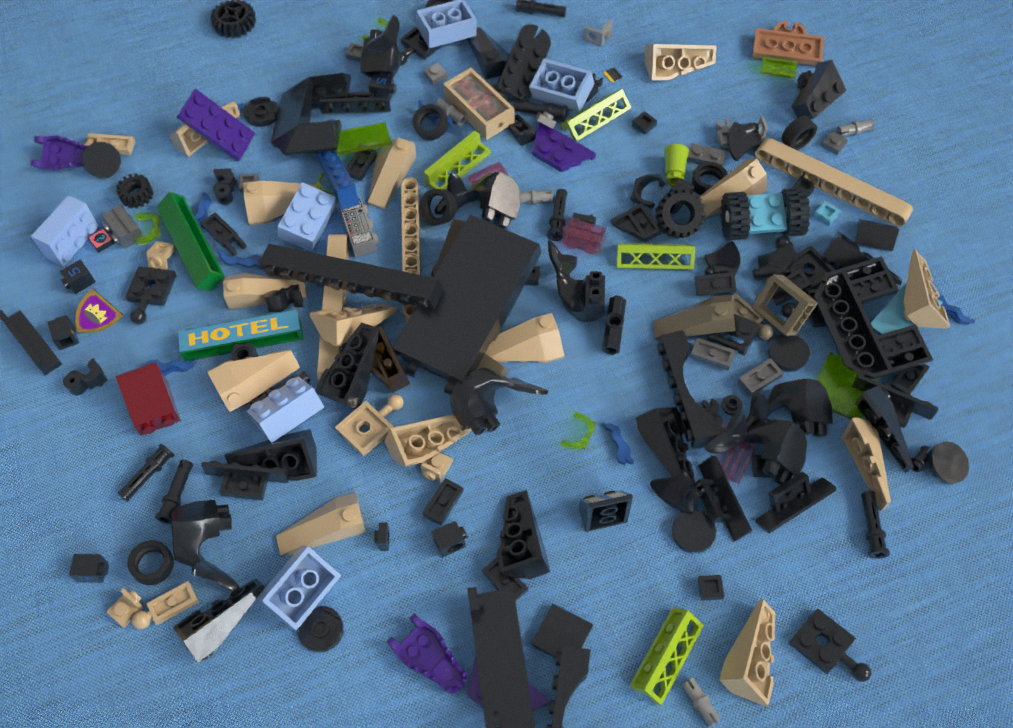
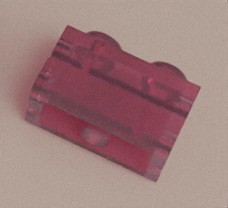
(584, 236)

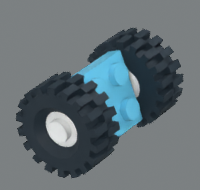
(765, 213)

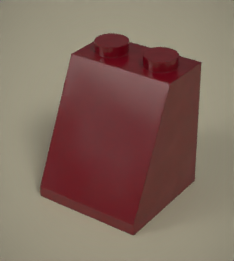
(148, 398)

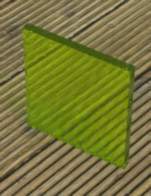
(363, 138)
(838, 383)

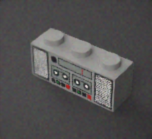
(359, 229)

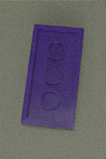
(216, 125)

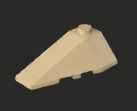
(670, 61)
(746, 178)
(249, 289)
(921, 296)
(529, 341)
(247, 378)
(423, 440)
(749, 660)

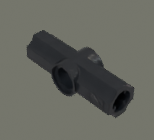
(613, 334)

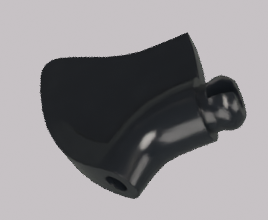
(742, 138)
(724, 260)
(776, 262)
(679, 491)

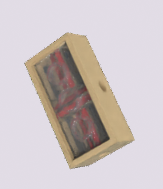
(479, 103)

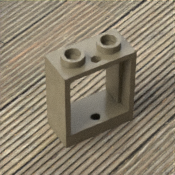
(799, 315)

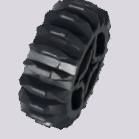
(233, 18)

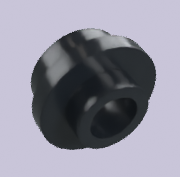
(728, 409)

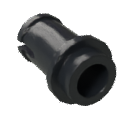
(586, 218)
(920, 459)

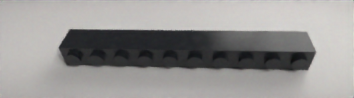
(352, 276)

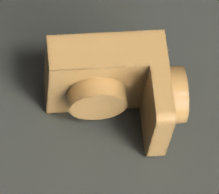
(158, 255)
(436, 467)
(125, 607)

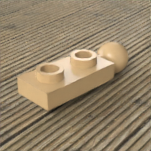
(166, 606)

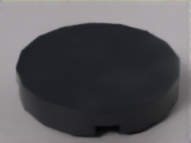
(261, 112)
(101, 159)
(789, 352)
(948, 462)
(694, 531)
(321, 630)

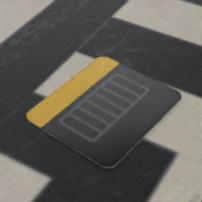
(613, 75)

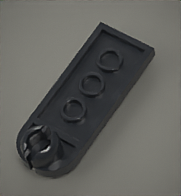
(523, 62)

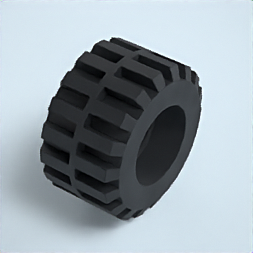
(696, 213)

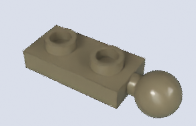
(745, 310)

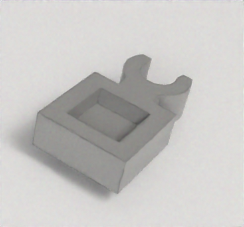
(722, 131)

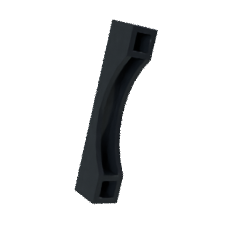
(698, 423)
(572, 672)

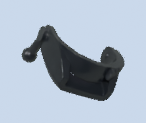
(640, 183)

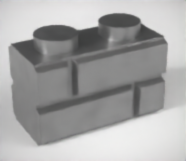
(122, 226)

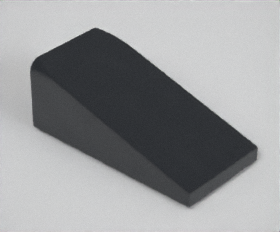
(522, 131)

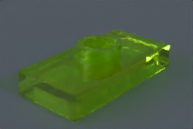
(779, 67)

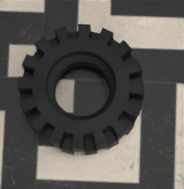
(130, 184)

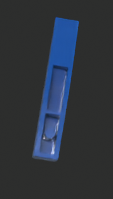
(338, 179)

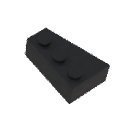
(820, 91)

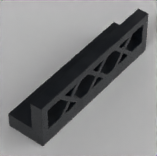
(31, 341)

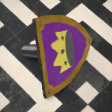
(95, 313)

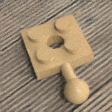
(367, 415)

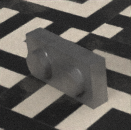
(701, 154)
(712, 354)
(760, 377)

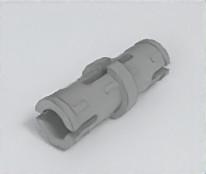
(451, 111)
(856, 127)
(536, 196)
(701, 702)

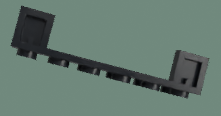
(500, 659)

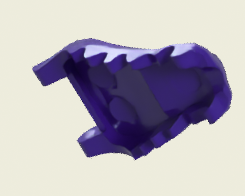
(59, 153)
(428, 654)

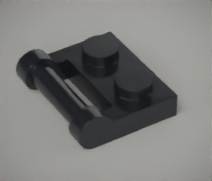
(744, 330)

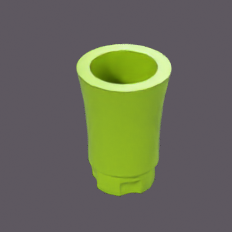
(675, 162)

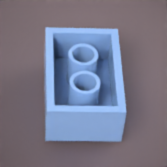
(446, 23)
(561, 85)
(306, 217)
(65, 231)
(285, 408)
(298, 587)

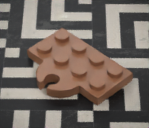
(788, 44)

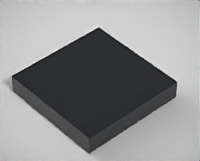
(561, 629)

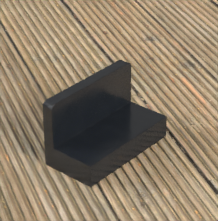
(876, 234)

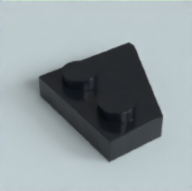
(637, 223)

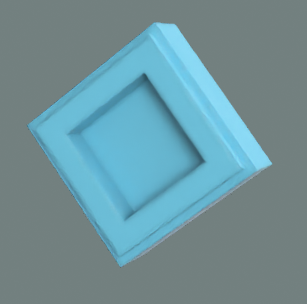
(826, 213)

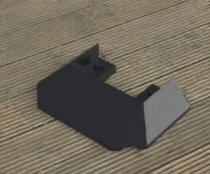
(292, 127)
(861, 350)

